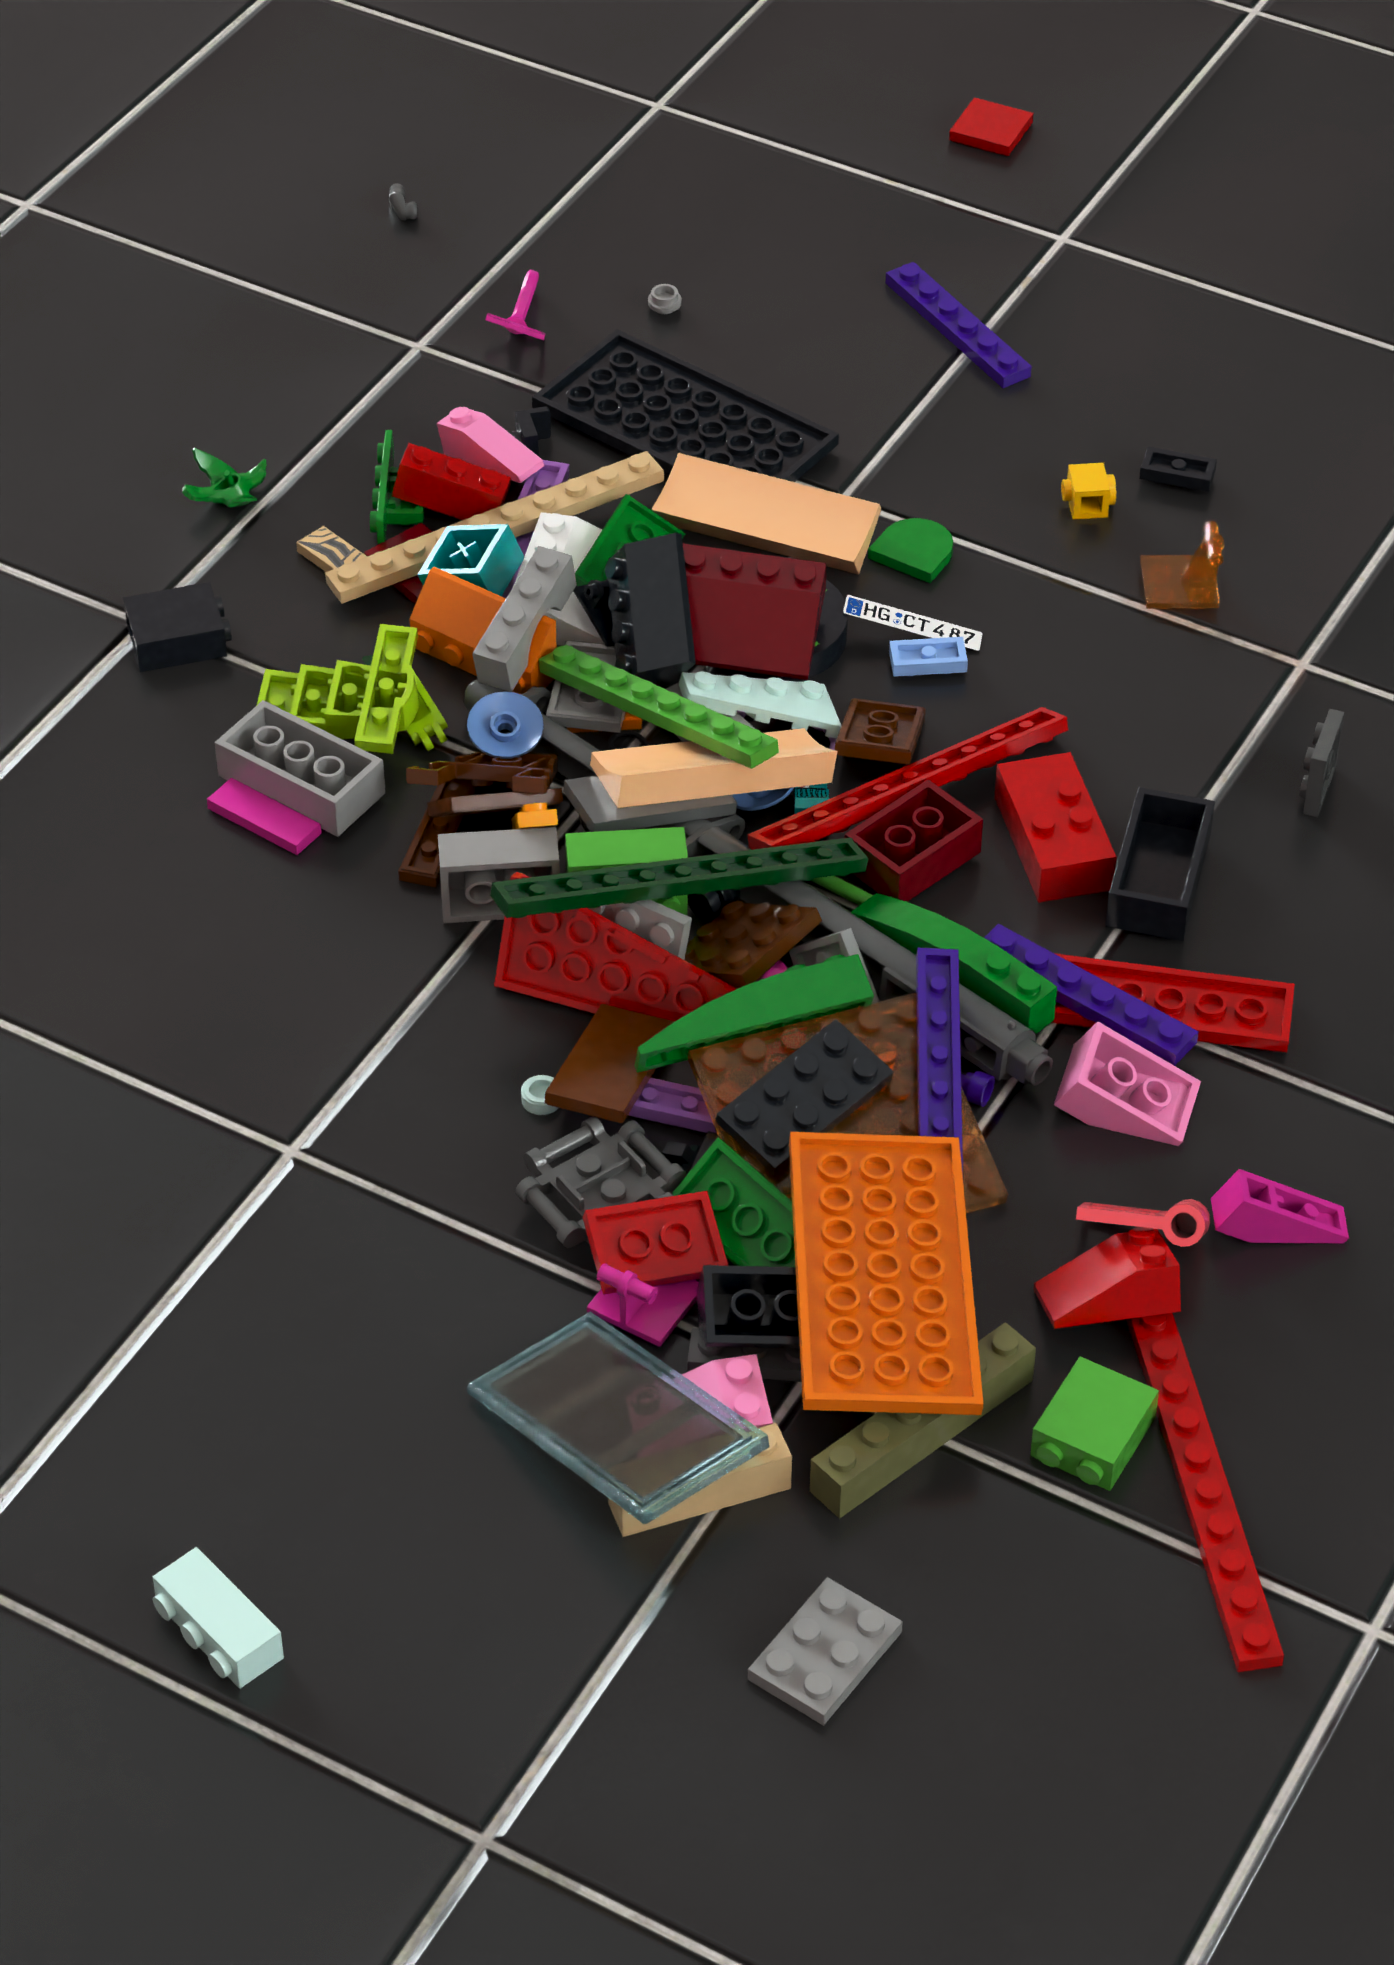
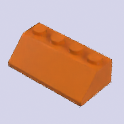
(454, 617)

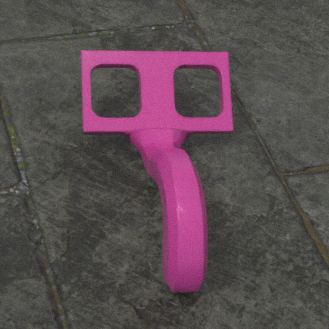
(516, 323)

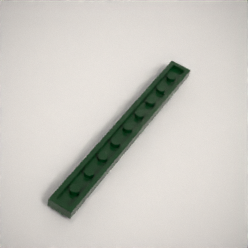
(677, 877)

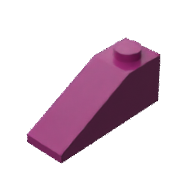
(1274, 1213)

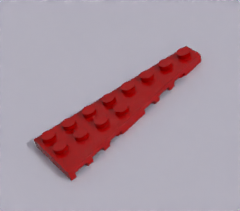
(592, 961)

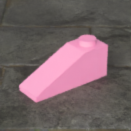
(486, 444)

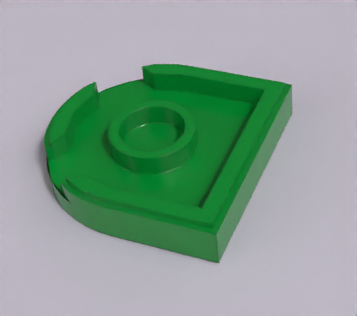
(914, 547)

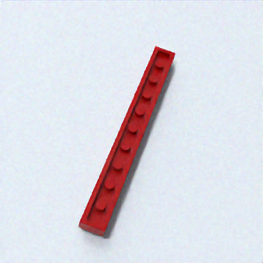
(940, 768)
(1207, 1495)

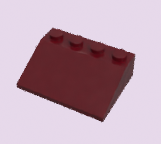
(754, 610)

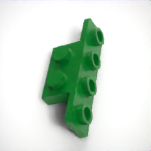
(389, 509)

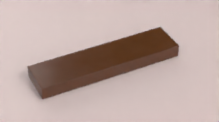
(422, 858)

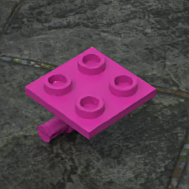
(642, 1308)

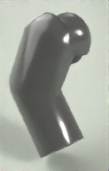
(403, 209)

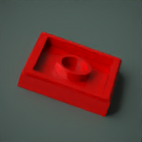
(991, 126)

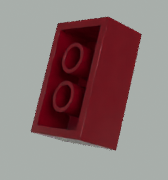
(916, 841)

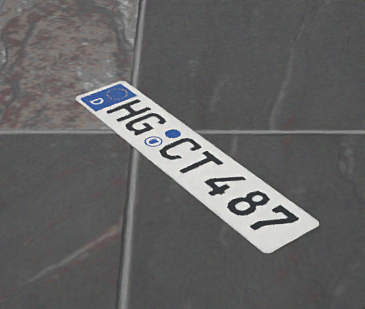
(910, 621)

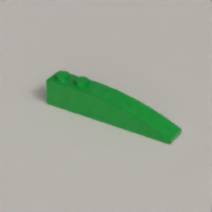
(982, 964)
(763, 1005)

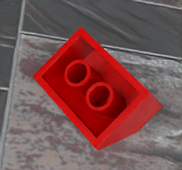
(448, 483)

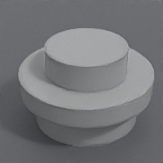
(664, 299)

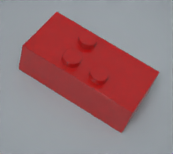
(1054, 827)

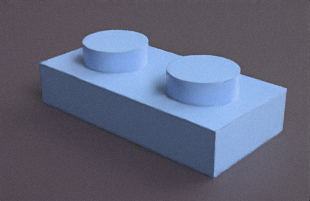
(928, 656)

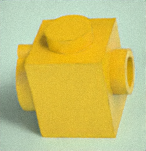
(1089, 490)

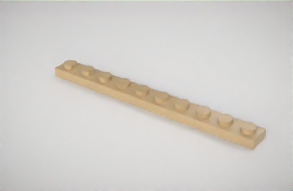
(522, 515)

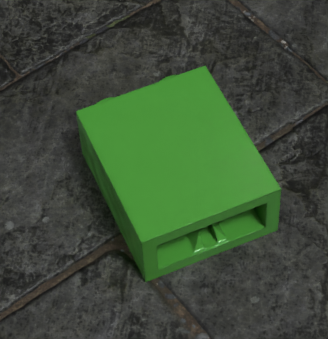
(1094, 1423)

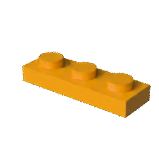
(534, 816)

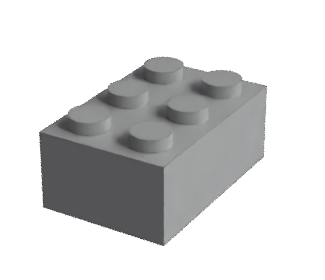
(477, 859)

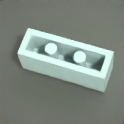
(217, 1618)

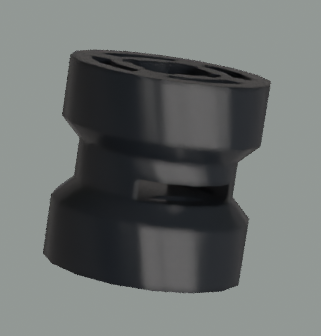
(709, 905)

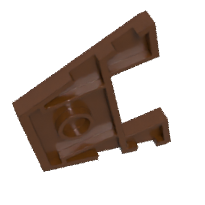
(522, 774)

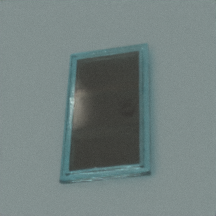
(618, 1417)

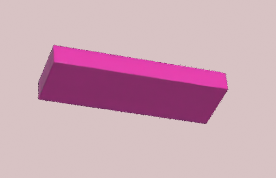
(264, 816)

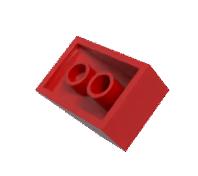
(1114, 1281)

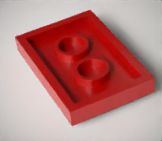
(656, 1238)

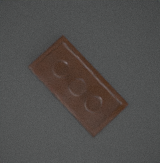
(601, 1070)

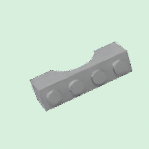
(506, 644)

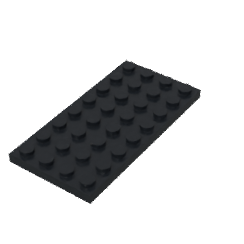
(665, 406)

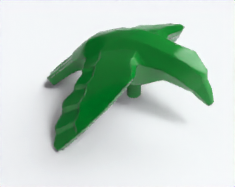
(226, 484)

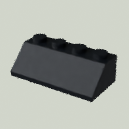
(651, 609)
(748, 1306)

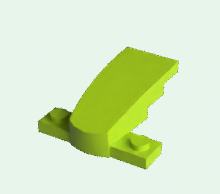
(354, 697)

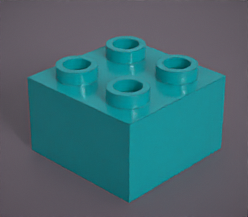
(477, 554)

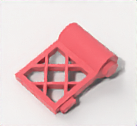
(1181, 1224)

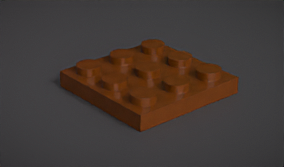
(749, 939)

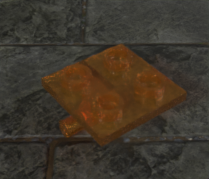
(1185, 579)

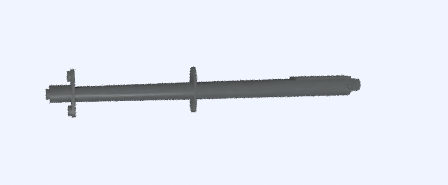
(986, 1033)

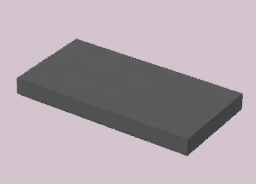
(601, 813)

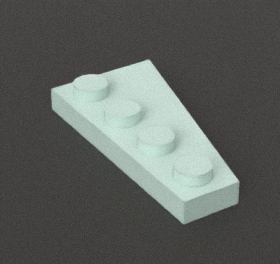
(763, 699)

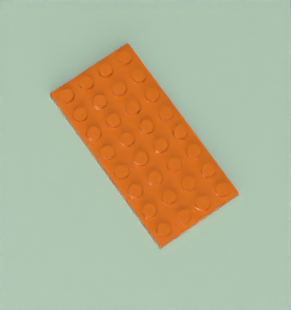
(883, 1274)

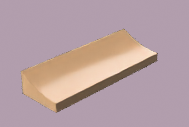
(768, 513)
(694, 772)

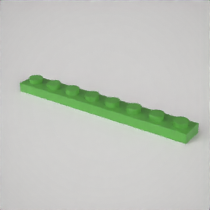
(659, 706)

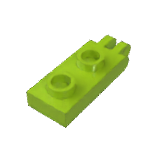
(427, 720)

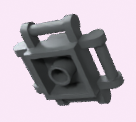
(595, 1178)

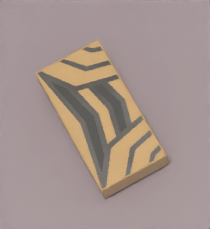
(327, 549)

